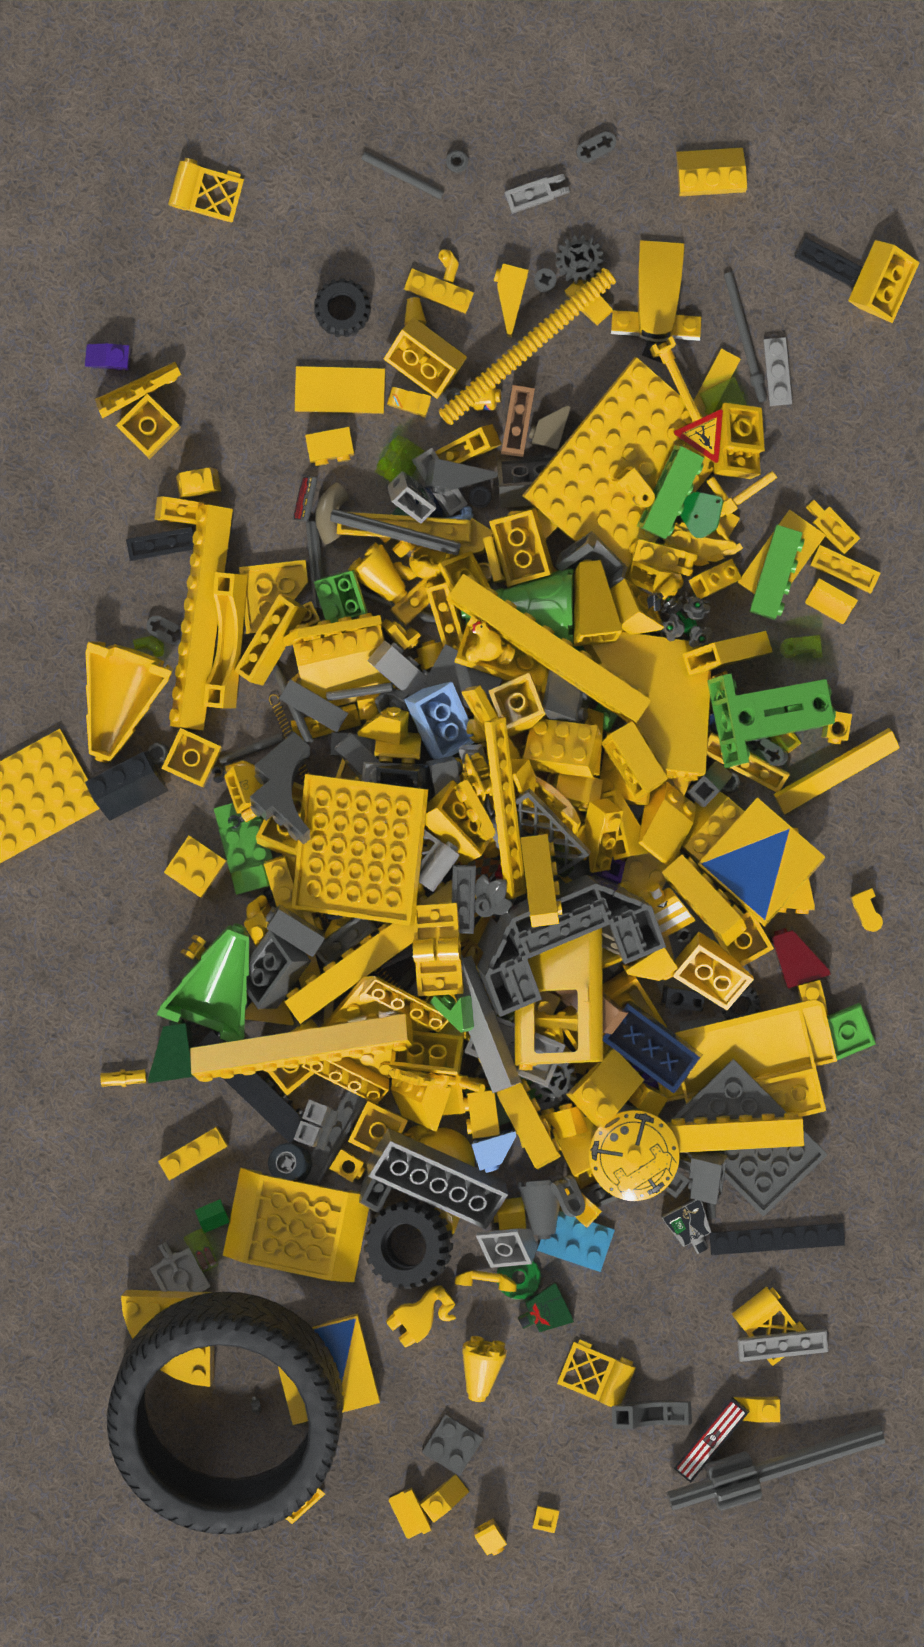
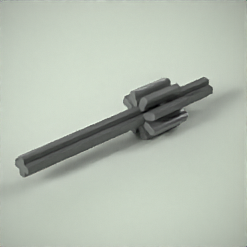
(738, 1480)

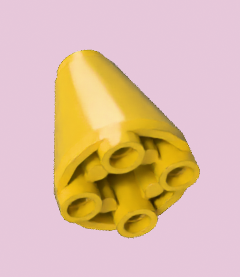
(379, 574)
(481, 1366)

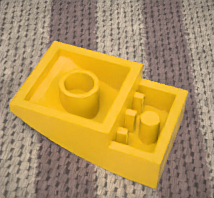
(740, 441)

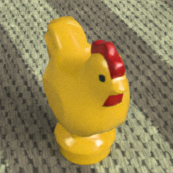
(488, 646)

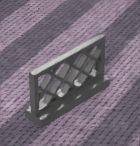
(556, 824)

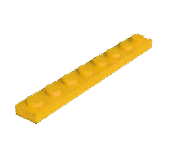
(505, 806)

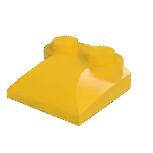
(459, 565)

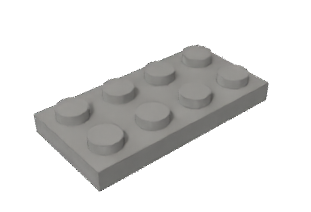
(541, 1073)

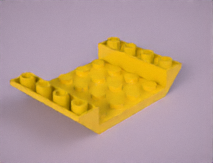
(372, 1000)
(296, 1227)

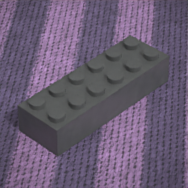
(437, 1178)

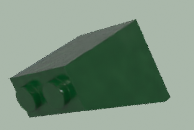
(173, 1053)

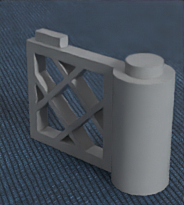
(436, 862)

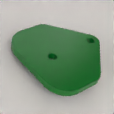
(707, 510)

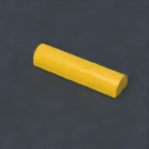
(756, 769)

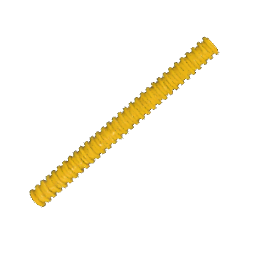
(527, 346)

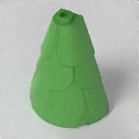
(546, 599)
(215, 987)

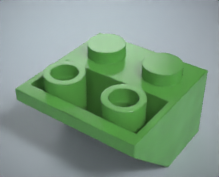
(340, 596)

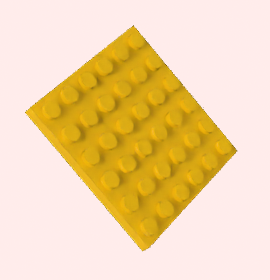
(360, 849)

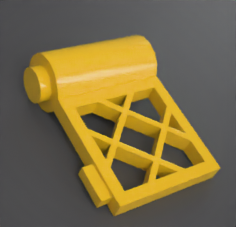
(187, 187)
(759, 1310)
(615, 1378)

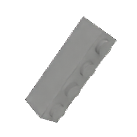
(398, 669)

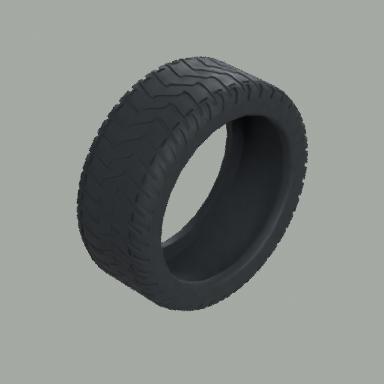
(194, 1497)

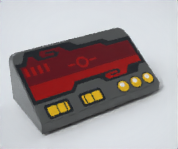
(305, 499)

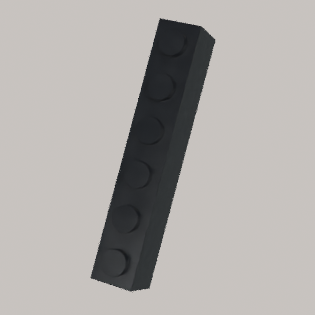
(263, 1097)

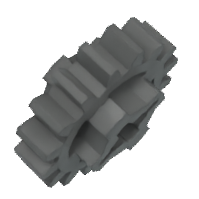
(576, 250)
(556, 1086)

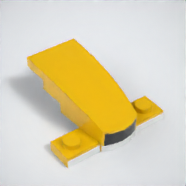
(658, 297)

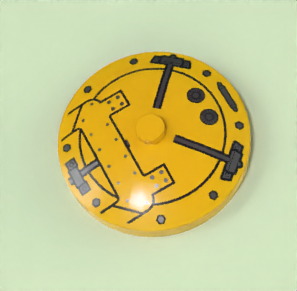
(634, 1155)

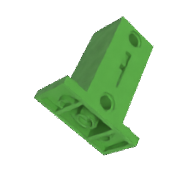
(765, 713)

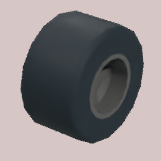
(282, 1160)

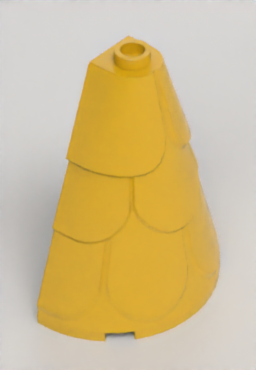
(119, 694)

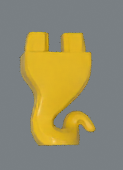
(418, 1316)

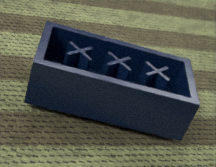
(653, 1048)

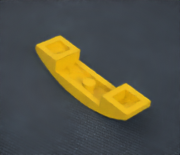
(558, 804)

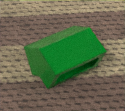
(212, 1216)

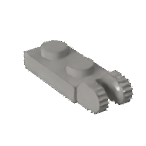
(534, 193)

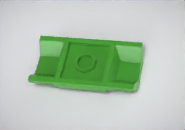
(242, 852)

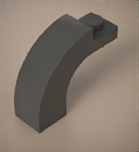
(646, 1413)

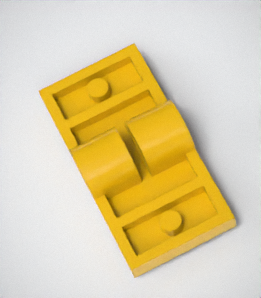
(437, 949)

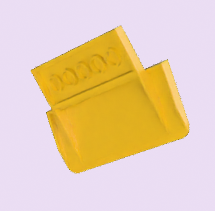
(773, 1047)

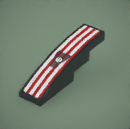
(711, 1439)

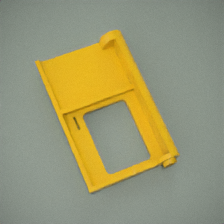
(566, 967)

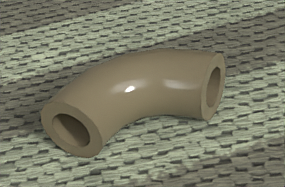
(331, 499)

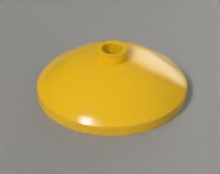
(450, 1143)

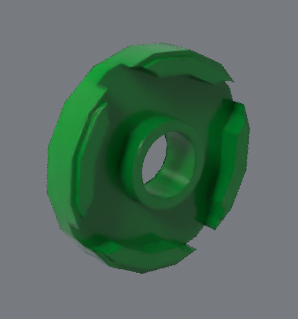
(528, 1286)

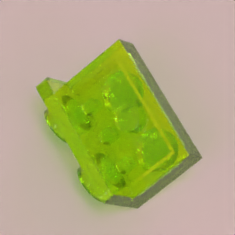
(398, 458)

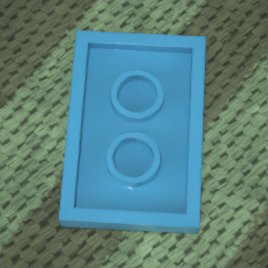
(578, 1243)

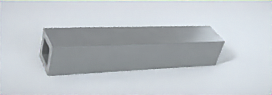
(487, 1033)

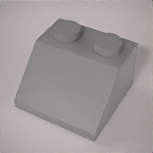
(508, 1247)

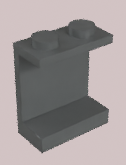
(594, 549)

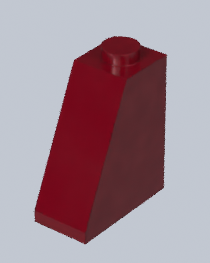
(796, 959)

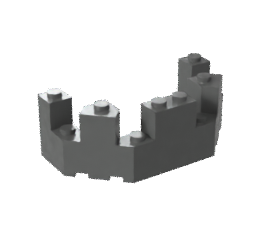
(586, 907)

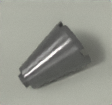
(540, 1207)

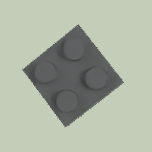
(452, 1444)

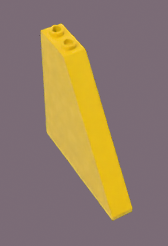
(679, 704)

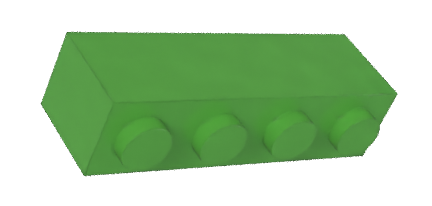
(671, 491)
(776, 571)

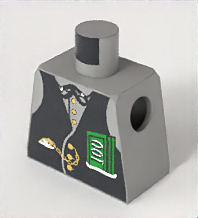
(405, 491)
(689, 1224)

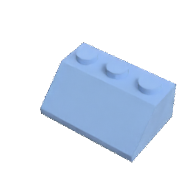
(439, 719)
(492, 1150)

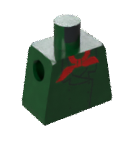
(546, 1310)

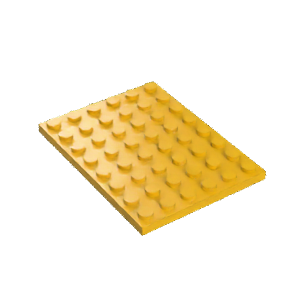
(625, 428)

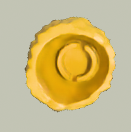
(425, 562)

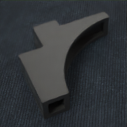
(277, 776)

